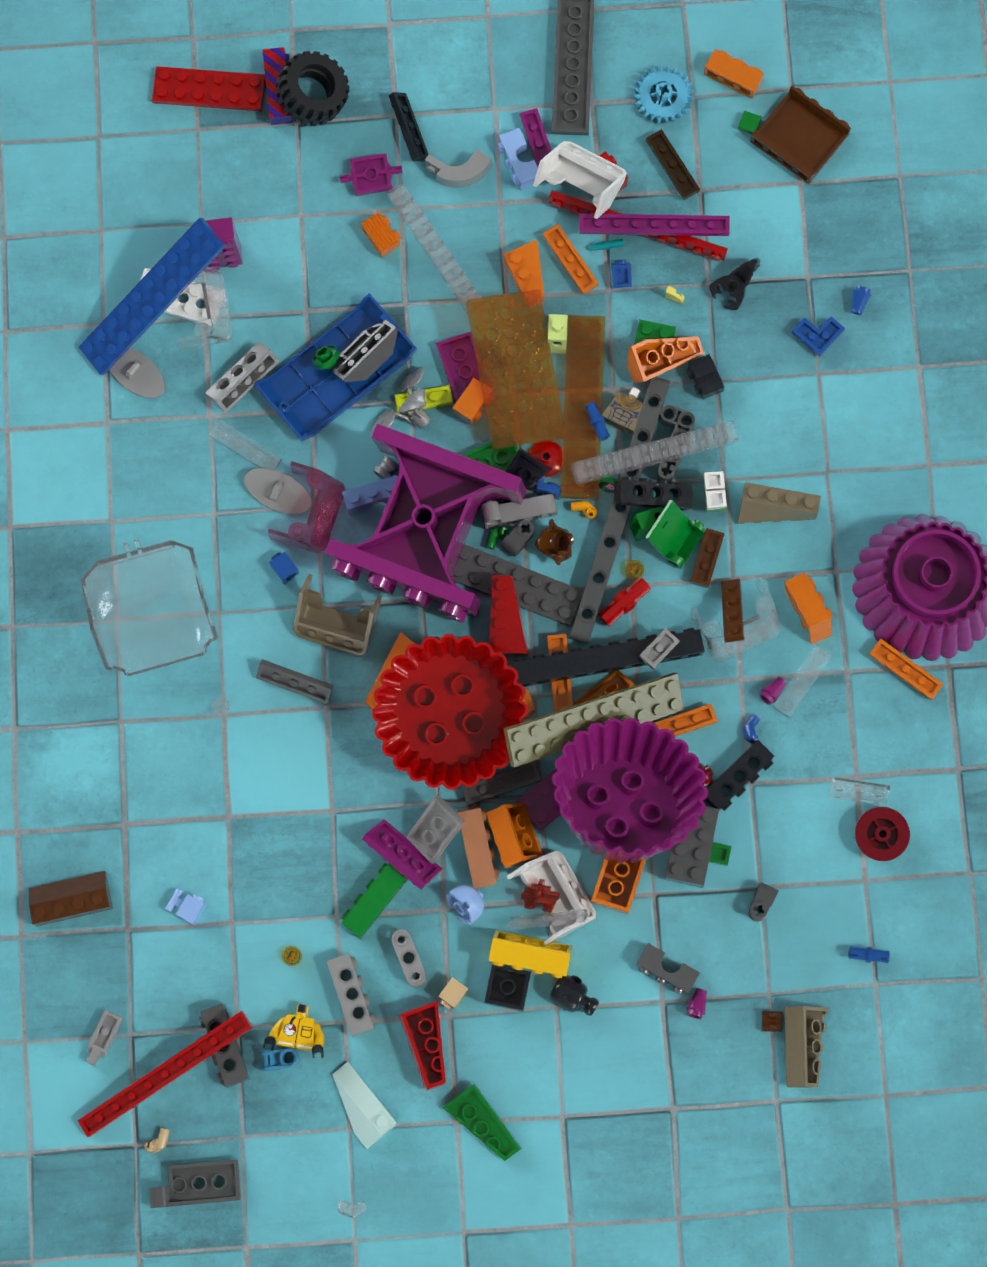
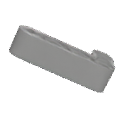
(513, 513)

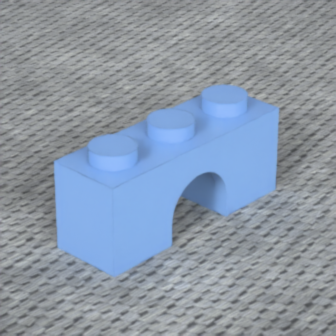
(512, 145)

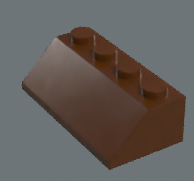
(69, 899)

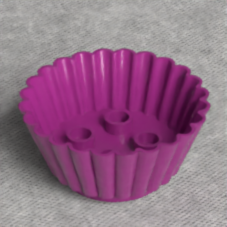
(924, 587)
(629, 789)

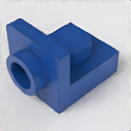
(621, 274)
(549, 488)

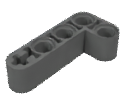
(676, 424)

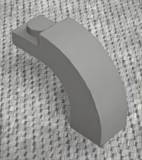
(461, 175)

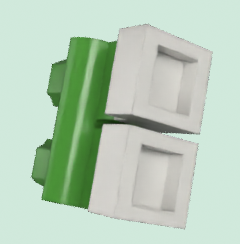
(714, 491)

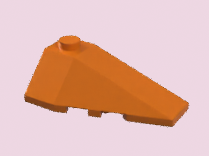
(657, 356)

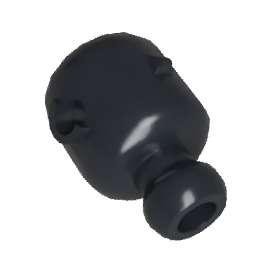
(571, 994)

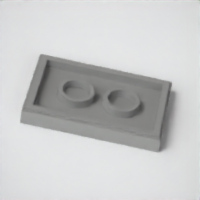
(435, 829)

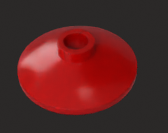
(555, 453)

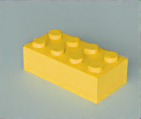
(530, 954)

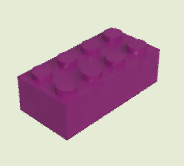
(231, 254)

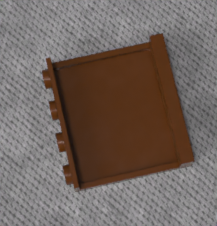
(801, 134)

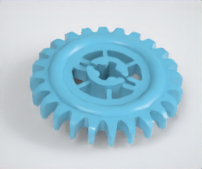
(662, 80)

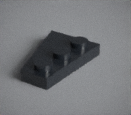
(527, 468)

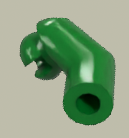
(494, 535)

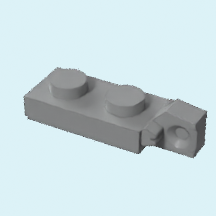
(103, 1036)

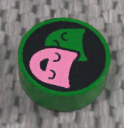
(607, 484)

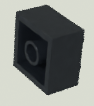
(507, 988)

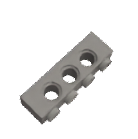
(242, 377)
(336, 967)

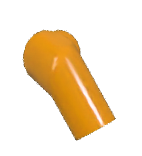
(586, 508)

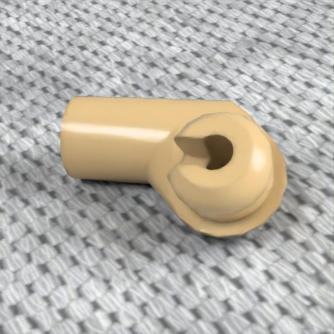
(158, 1143)

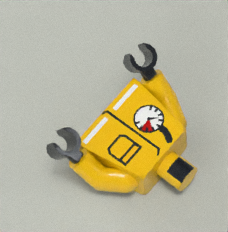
(297, 1032)

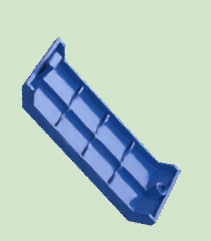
(319, 396)

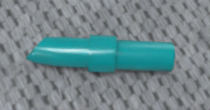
(606, 245)

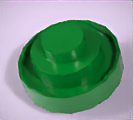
(326, 357)

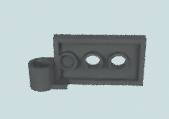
(182, 1189)

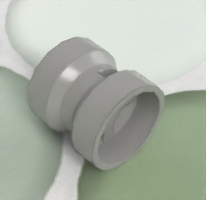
(386, 467)

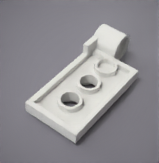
(189, 309)

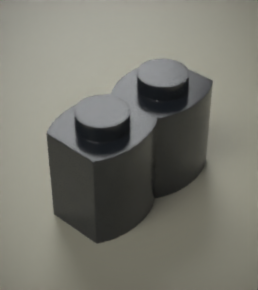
(705, 376)

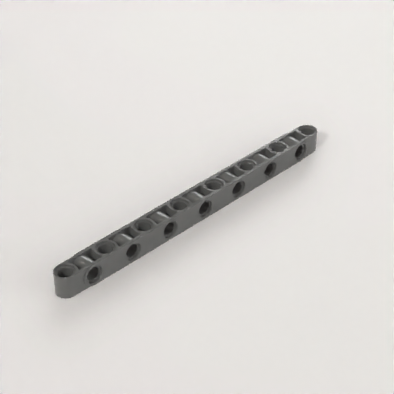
(617, 520)

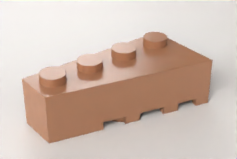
(477, 847)

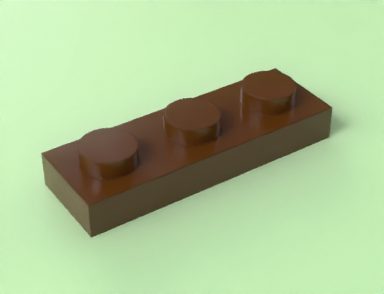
(707, 558)

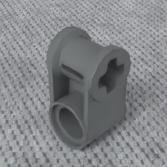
(516, 540)
(763, 899)

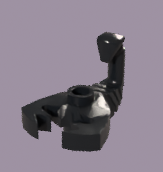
(736, 283)

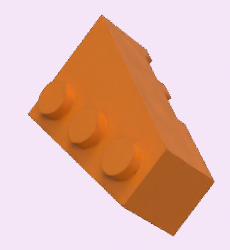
(525, 268)

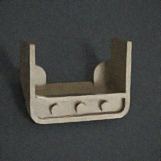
(332, 626)

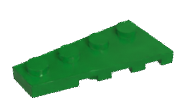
(480, 1118)

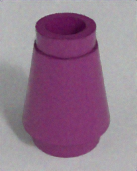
(772, 691)
(697, 1004)

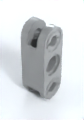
(404, 948)

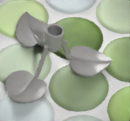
(412, 405)

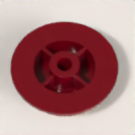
(885, 821)

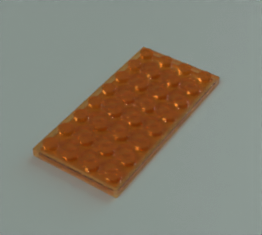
(515, 369)

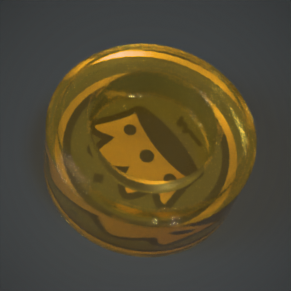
(634, 569)
(291, 956)

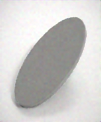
(138, 375)
(278, 490)

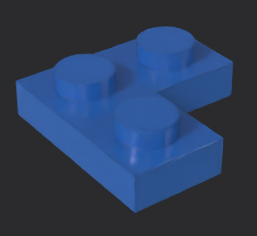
(818, 339)

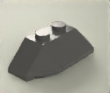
(366, 353)

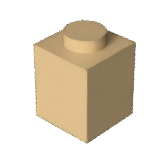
(453, 993)

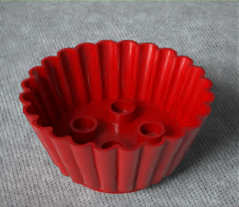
(448, 711)

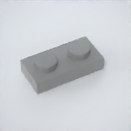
(659, 648)

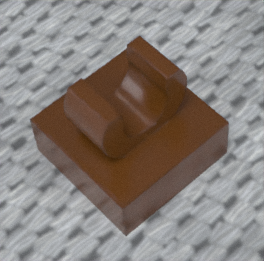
(772, 1021)

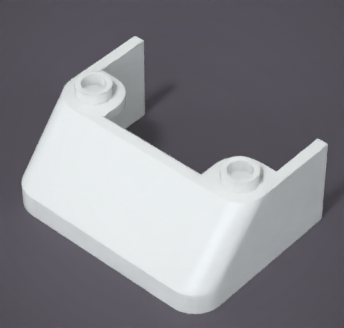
(584, 170)
(561, 878)

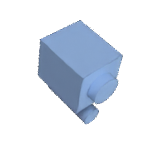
(189, 909)

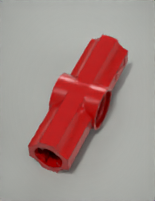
(624, 601)

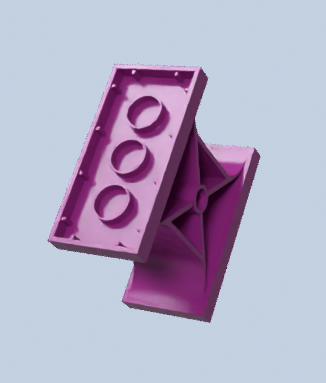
(417, 555)

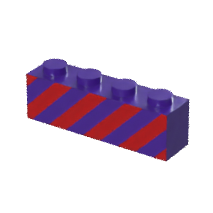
(274, 62)

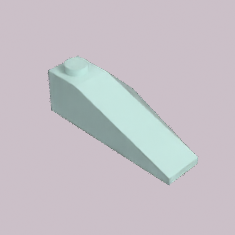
(366, 1113)

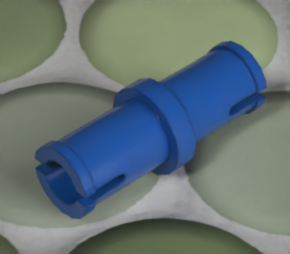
(597, 421)
(868, 954)

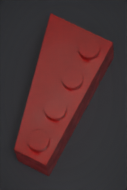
(506, 623)
(425, 1042)

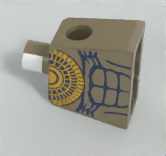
(624, 411)

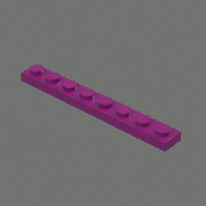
(655, 225)

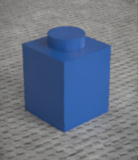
(284, 567)

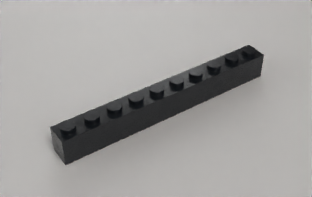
(601, 659)

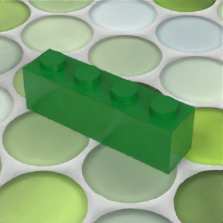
(374, 900)

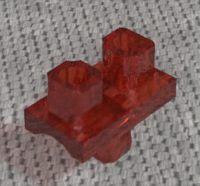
(540, 893)

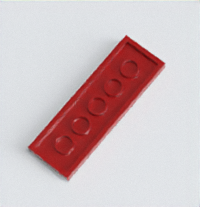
(208, 88)

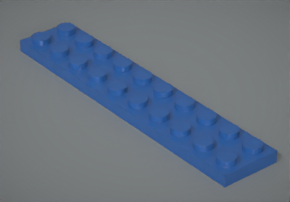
(152, 296)

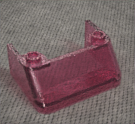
(323, 515)

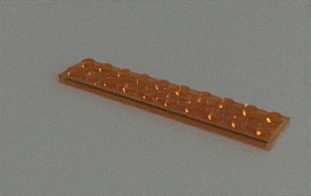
(582, 387)

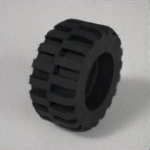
(325, 72)

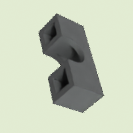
(680, 980)

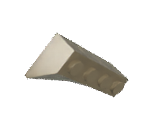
(775, 504)
(803, 1045)

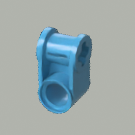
(276, 1059)

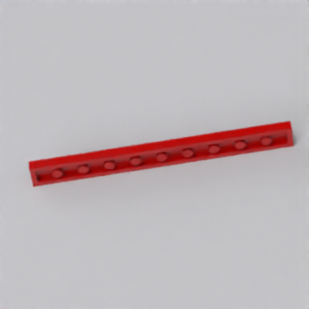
(691, 243)
(165, 1074)

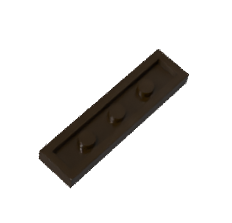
(672, 164)

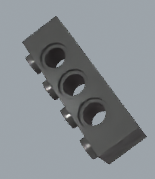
(239, 1072)

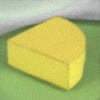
(672, 295)

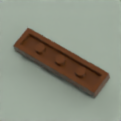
(732, 610)

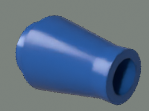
(860, 298)

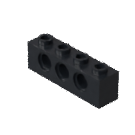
(624, 493)
(757, 752)

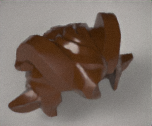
(555, 542)

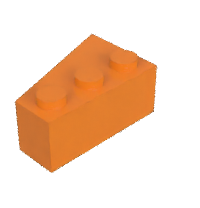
(809, 607)

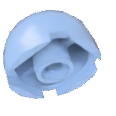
(467, 903)

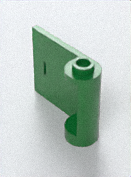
(675, 535)

